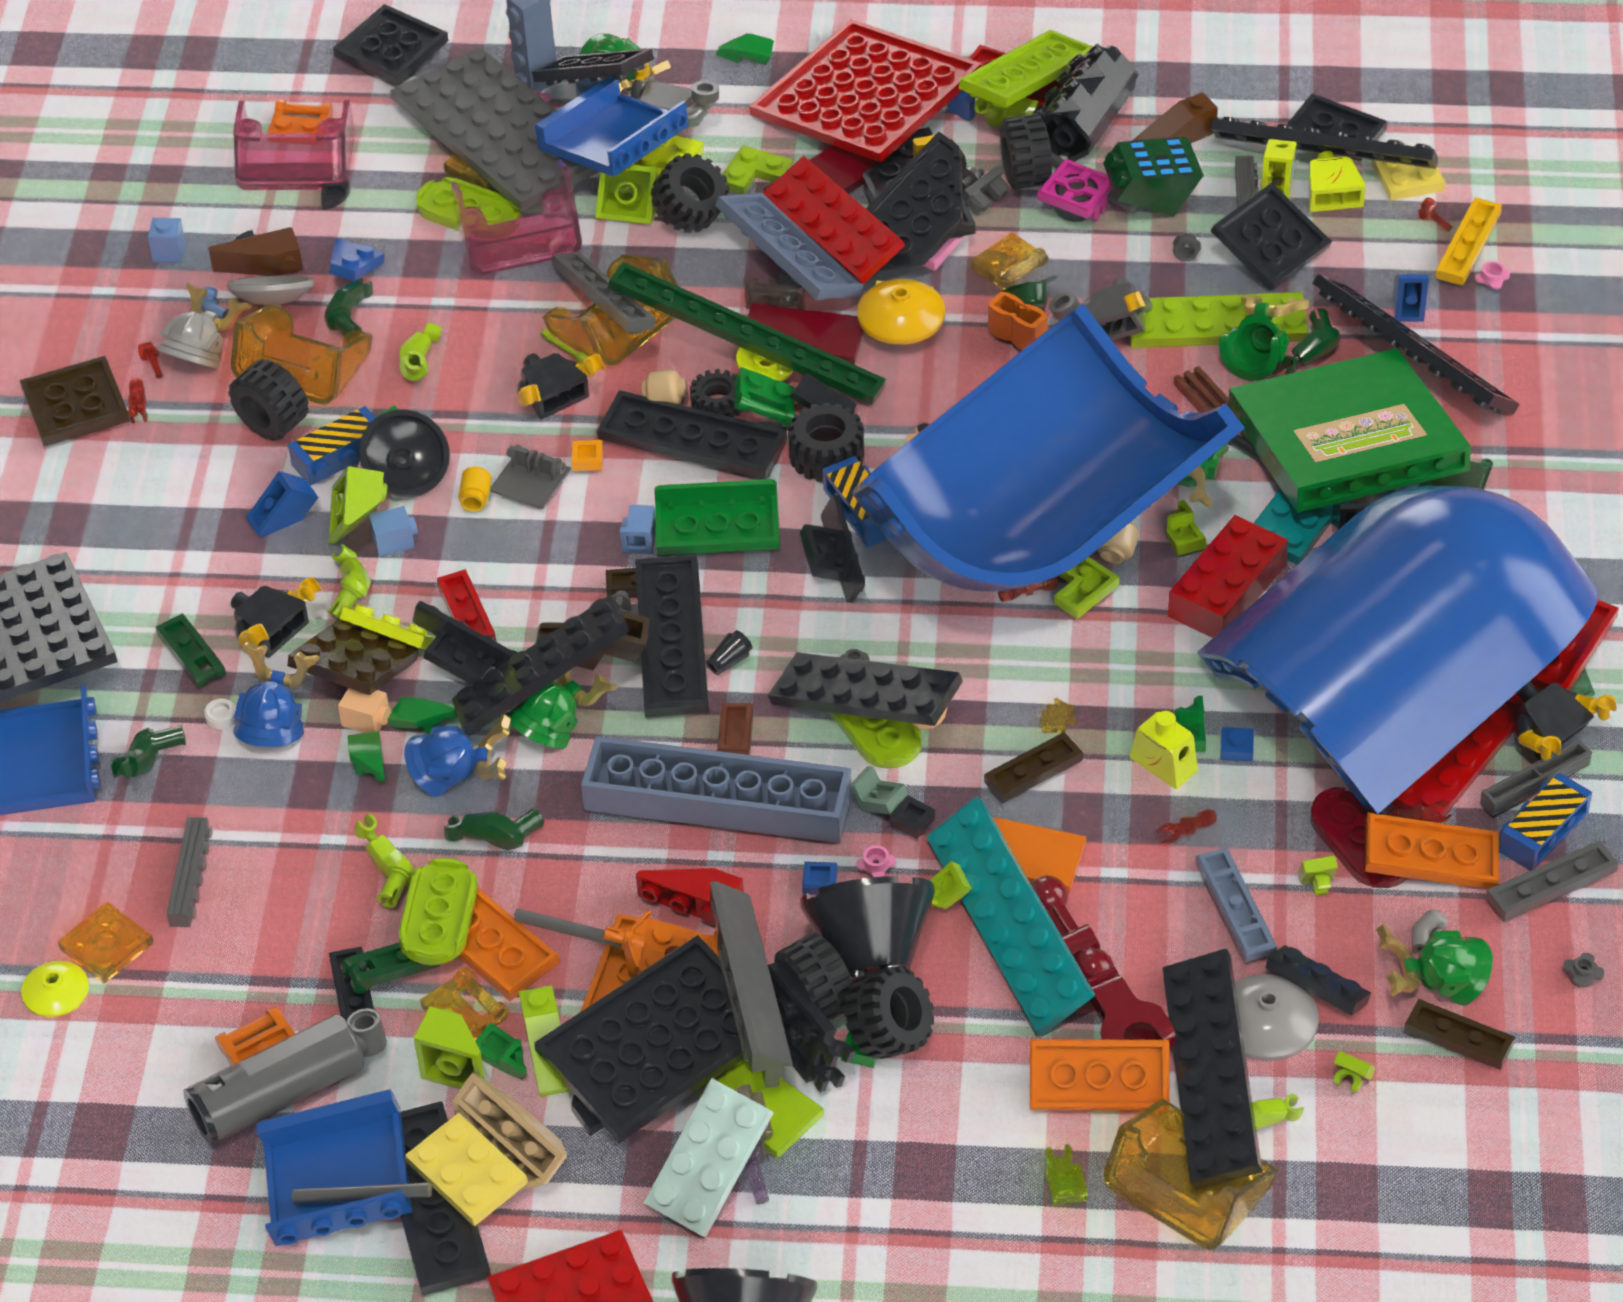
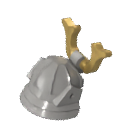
(195, 333)

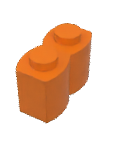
(1015, 321)

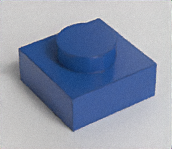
(1237, 744)

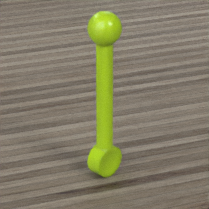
(547, 336)

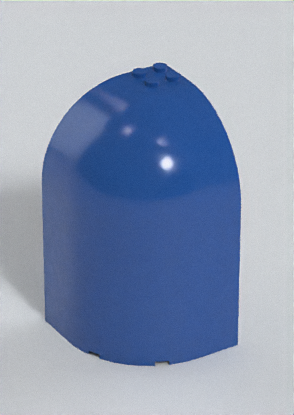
(1038, 464)
(1409, 630)

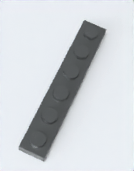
(594, 285)

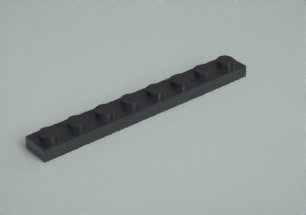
(1338, 143)

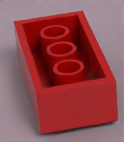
(1227, 576)

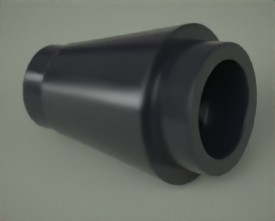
(729, 652)

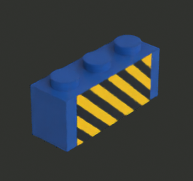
(330, 446)
(840, 481)
(1544, 821)

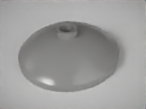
(271, 289)
(1277, 1028)

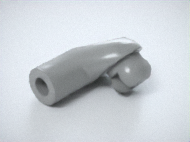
(1420, 931)

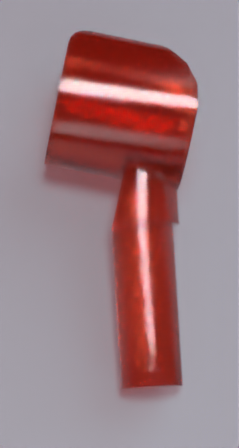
(1428, 211)
(148, 352)

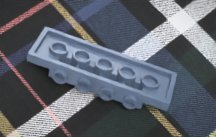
(789, 246)

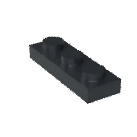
(1318, 979)

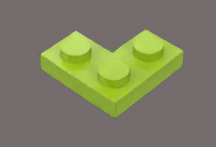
(753, 164)
(1087, 586)

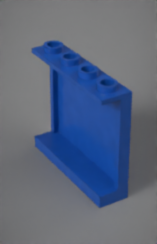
(608, 128)
(48, 755)
(334, 1147)

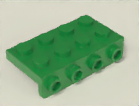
(716, 517)

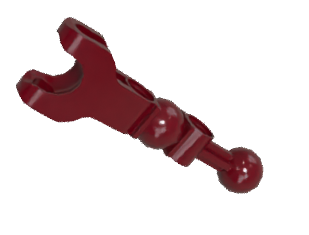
(1114, 1002)

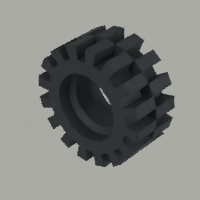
(714, 384)

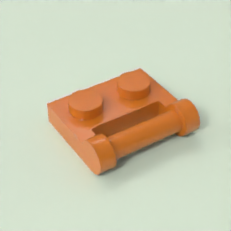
(292, 124)
(279, 1032)

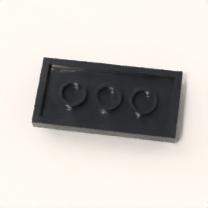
(593, 66)

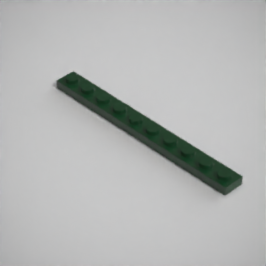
(747, 333)

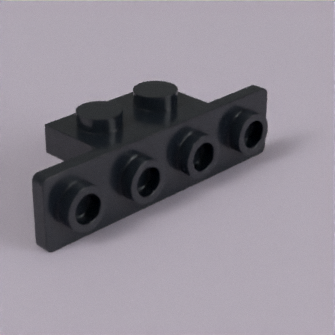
(832, 550)
(459, 647)

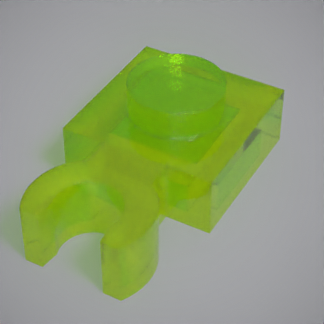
(1065, 1180)

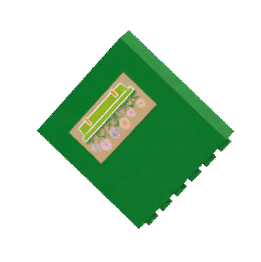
(1349, 430)

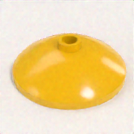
(901, 311)

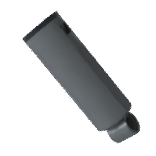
(284, 1074)

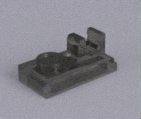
(774, 294)

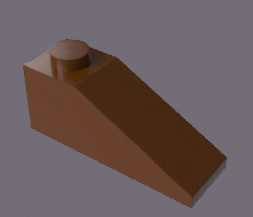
(1187, 119)
(262, 254)

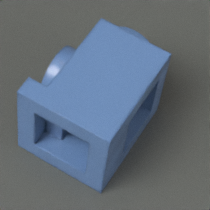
(638, 530)

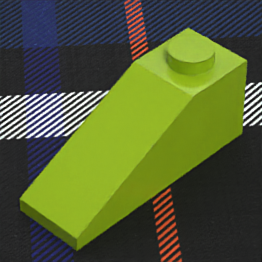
(540, 1018)

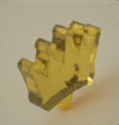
(1057, 717)

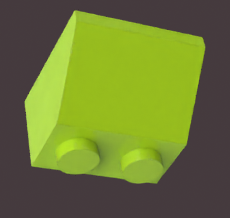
(627, 195)
(352, 499)
(446, 1049)

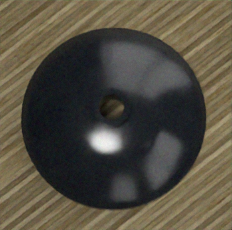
(413, 438)

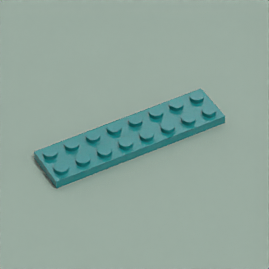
(1012, 918)

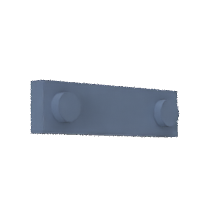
(1236, 904)

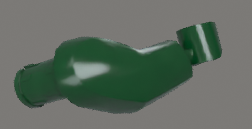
(342, 303)
(1316, 344)
(143, 751)
(494, 828)

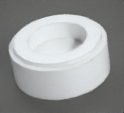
(220, 714)

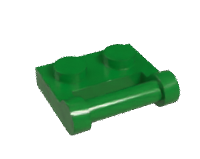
(764, 396)

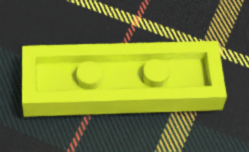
(387, 625)

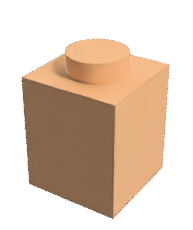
(364, 711)

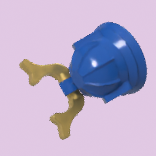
(268, 710)
(448, 756)

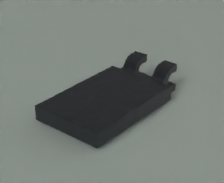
(808, 1032)

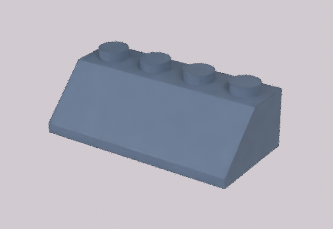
(530, 38)

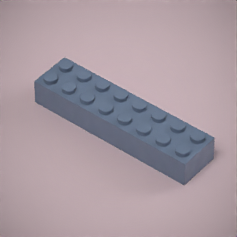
(717, 789)

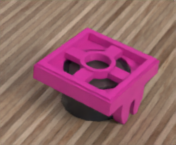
(1075, 192)

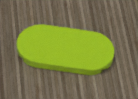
(437, 203)
(880, 740)
(438, 911)

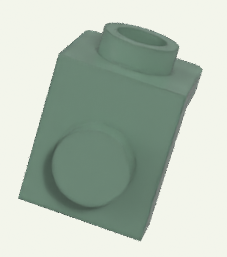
(875, 794)

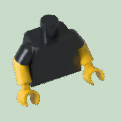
(555, 382)
(272, 614)
(1555, 717)

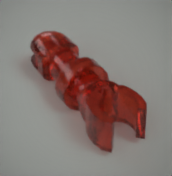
(137, 400)
(1046, 585)
(1422, 813)
(1188, 825)

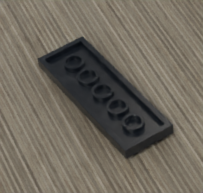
(692, 434)
(675, 645)
(540, 664)
(865, 688)
(439, 1238)

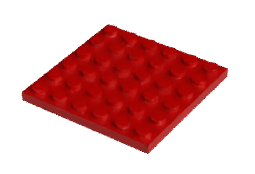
(864, 90)

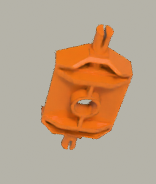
(651, 940)

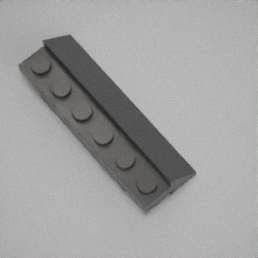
(749, 983)

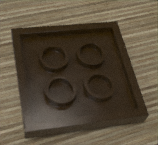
(74, 400)
(355, 657)

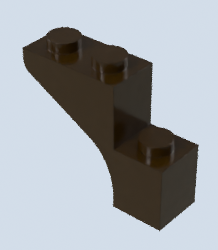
(626, 647)

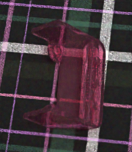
(292, 159)
(523, 239)

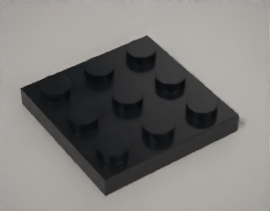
(390, 44)
(1271, 236)

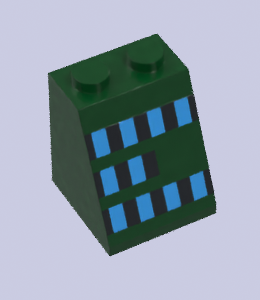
(1154, 173)

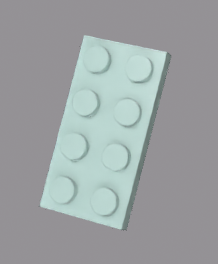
(708, 1157)

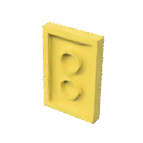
(466, 1169)

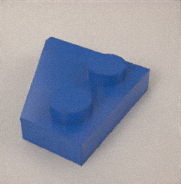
(354, 260)

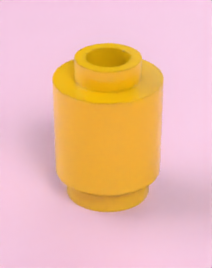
(474, 488)

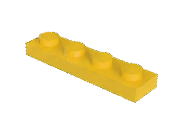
(1468, 241)

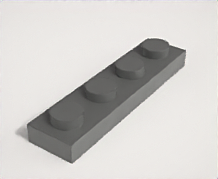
(1552, 880)

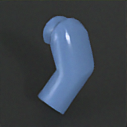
(210, 303)

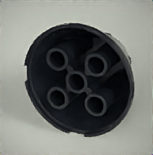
(871, 920)
(741, 1286)

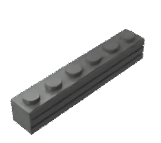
(1245, 178)
(1529, 780)
(189, 872)

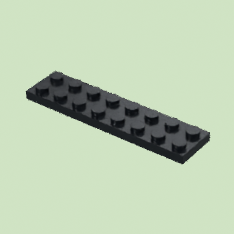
(1416, 346)
(1211, 1070)

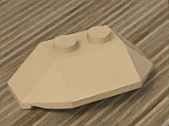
(511, 1130)

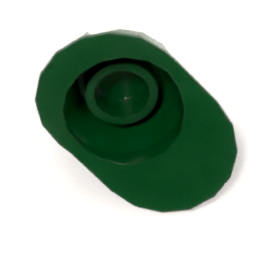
(1032, 292)

